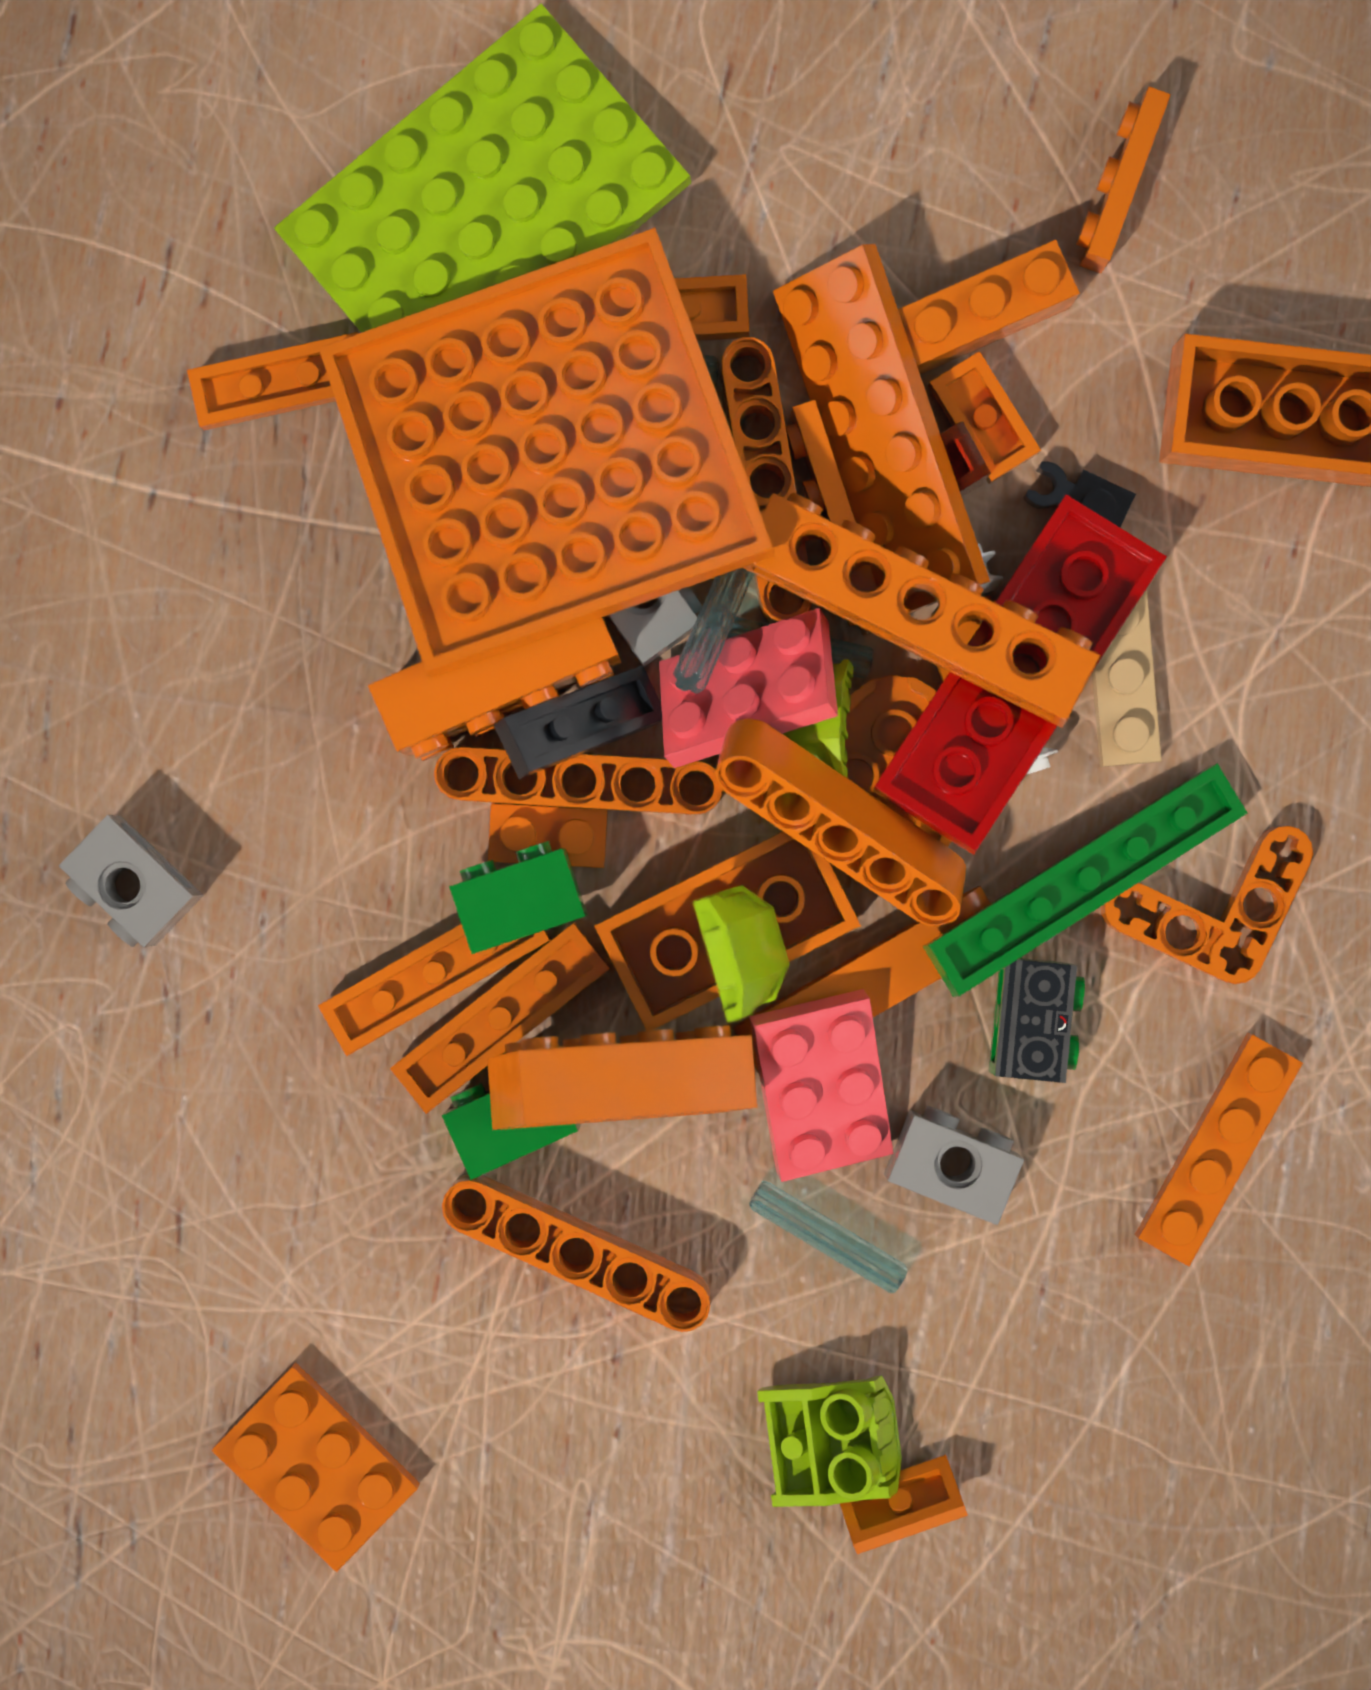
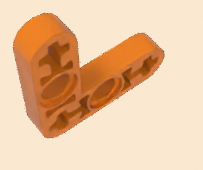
(1214, 933)

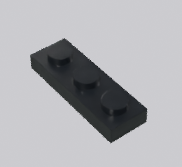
(579, 721)

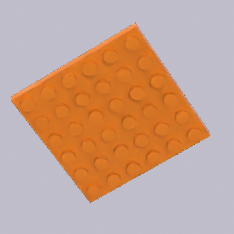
(544, 453)

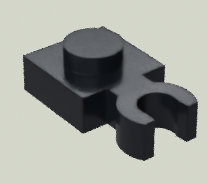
(1089, 489)

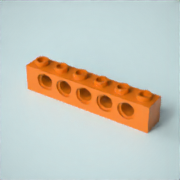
(936, 639)

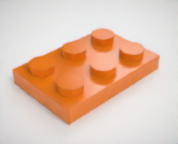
(316, 1467)

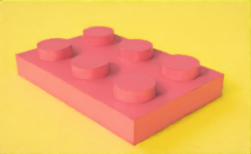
(765, 674)
(822, 1084)

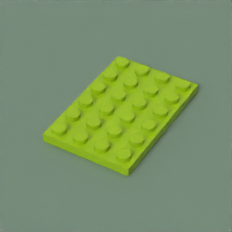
(485, 182)

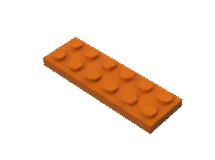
(878, 415)

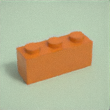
(989, 306)

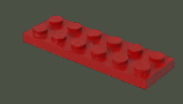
(978, 747)

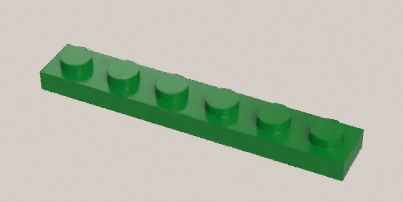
(1084, 880)

